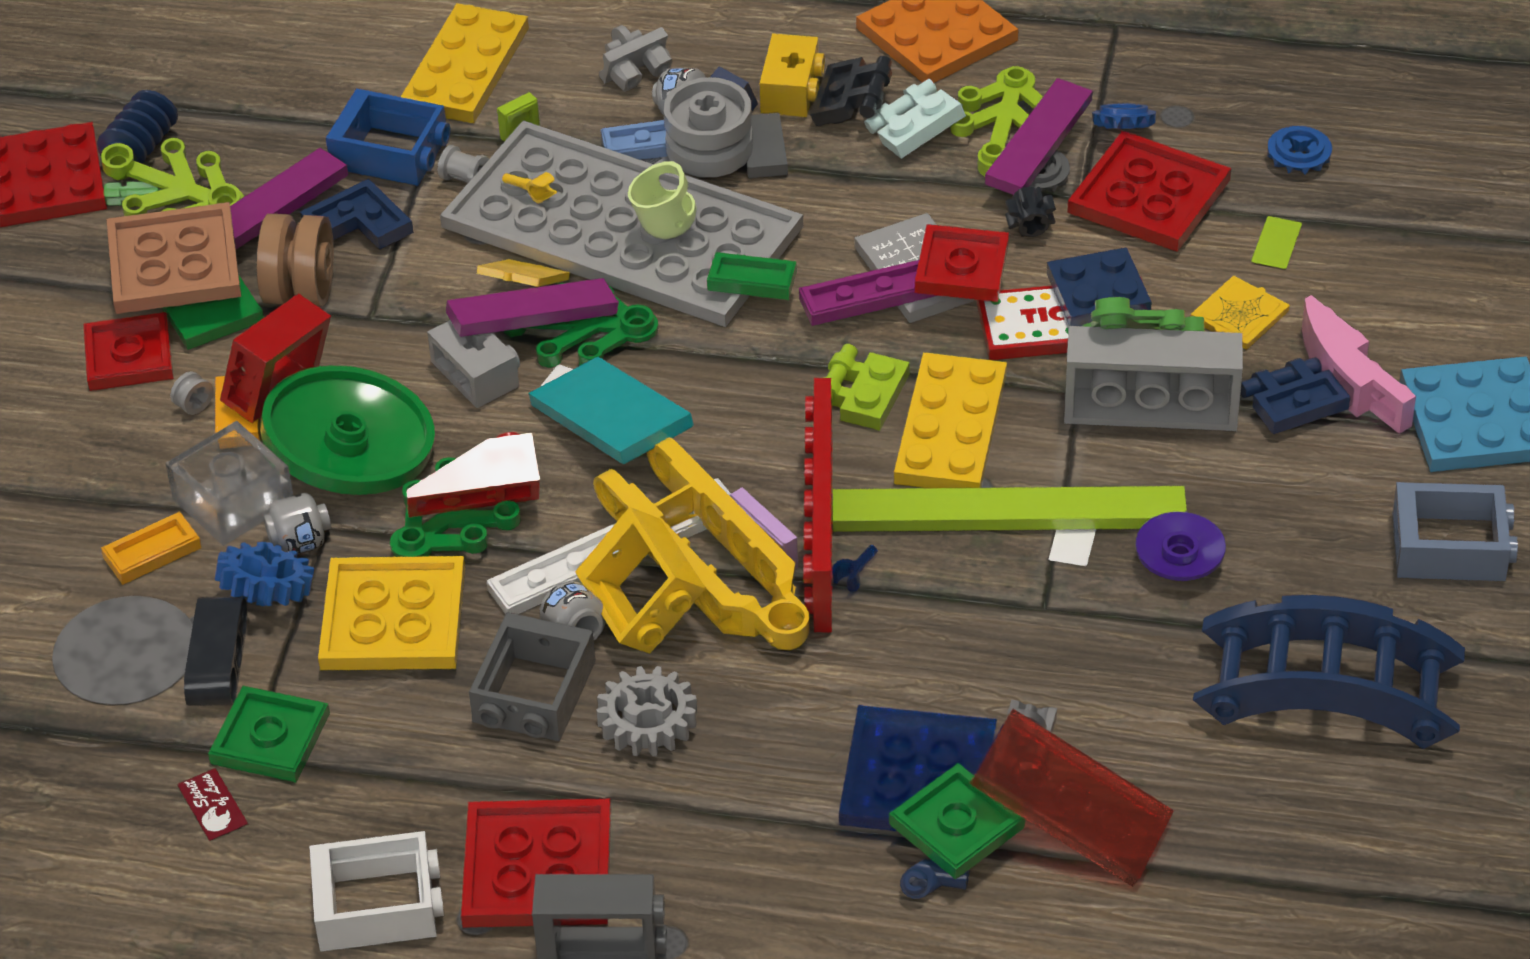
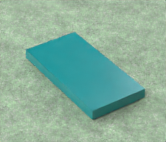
(611, 410)

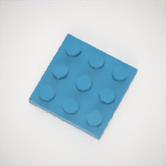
(1472, 412)

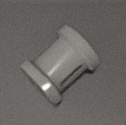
(459, 165)

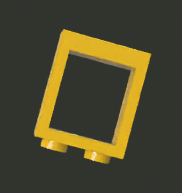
(605, 572)

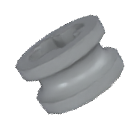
(191, 393)

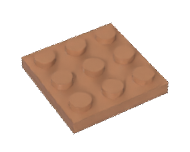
(173, 258)

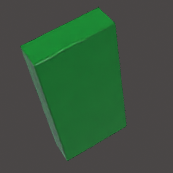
(752, 275)

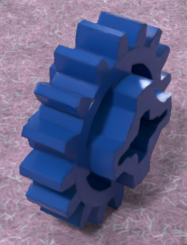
(264, 574)

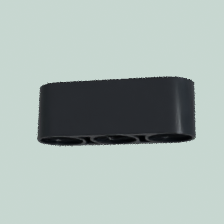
(215, 651)

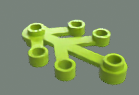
(1013, 85)
(119, 164)

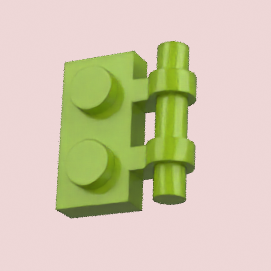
(874, 386)

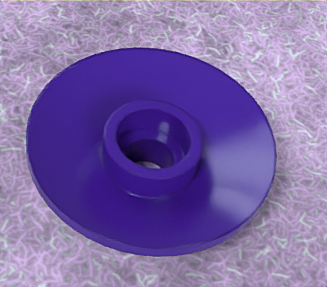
(1180, 546)

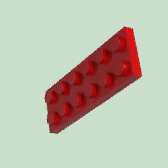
(818, 504)

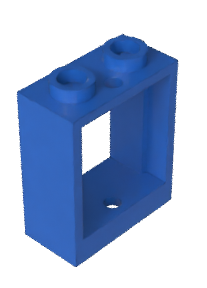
(392, 114)

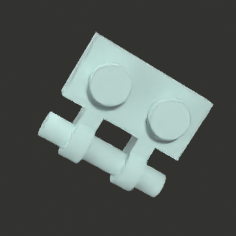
(925, 117)

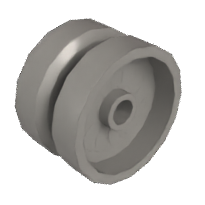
(708, 127)

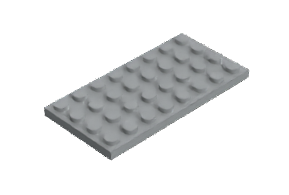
(596, 231)

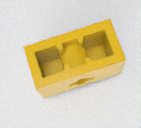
(791, 75)

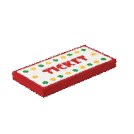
(1024, 324)

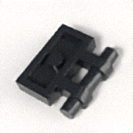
(843, 90)

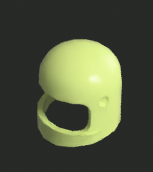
(659, 210)

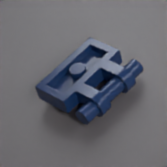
(1295, 394)

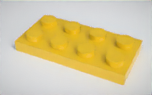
(467, 60)
(950, 422)

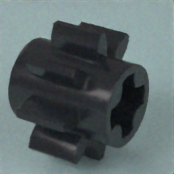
(1030, 211)

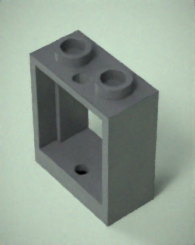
(523, 639)
(598, 898)

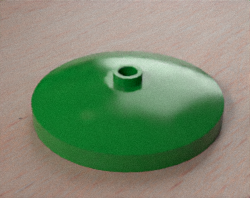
(347, 429)

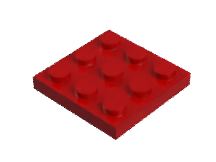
(50, 174)
(1149, 190)
(525, 838)

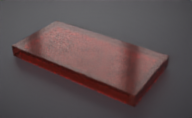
(1072, 797)

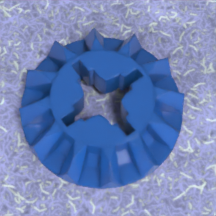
(1124, 116)
(1300, 139)

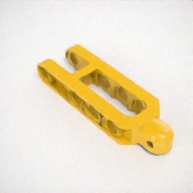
(697, 491)

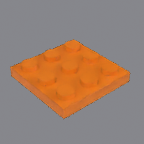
(936, 35)

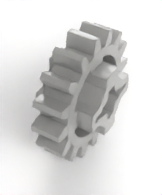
(647, 711)

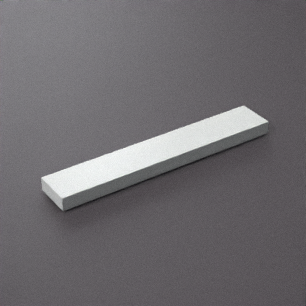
(530, 582)

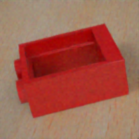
(271, 351)

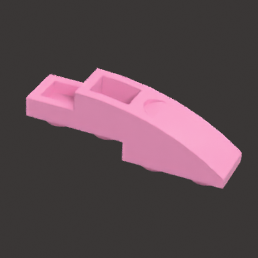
(1345, 355)

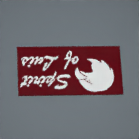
(212, 804)

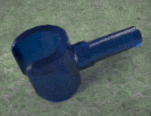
(852, 568)

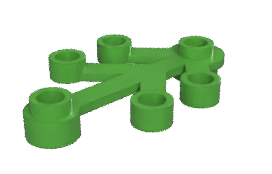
(1117, 314)

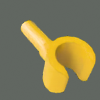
(537, 188)

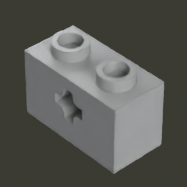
(474, 364)

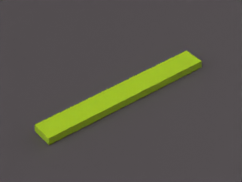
(1003, 508)

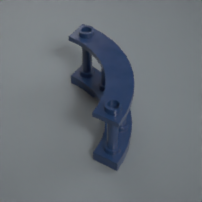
(1336, 622)

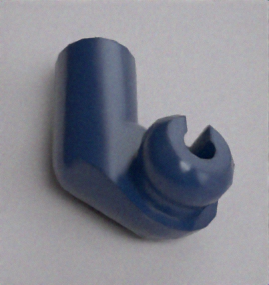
(928, 877)

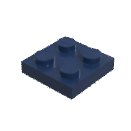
(1095, 276)

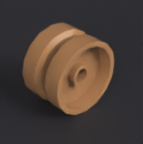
(295, 258)

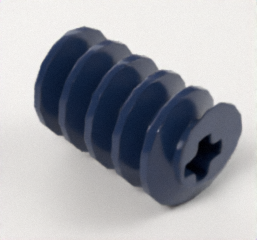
(141, 124)

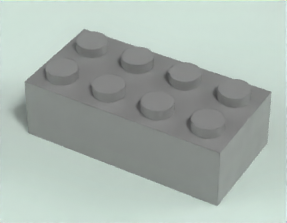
(1153, 378)

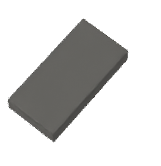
(768, 148)

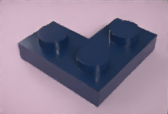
(368, 210)

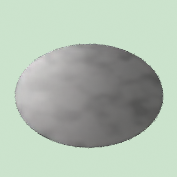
(123, 650)

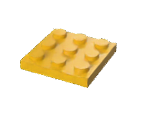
(392, 613)

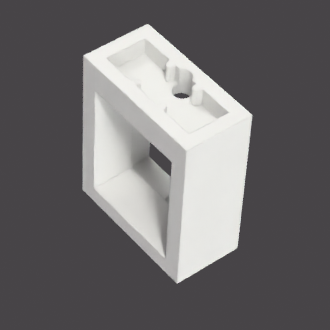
(372, 859)

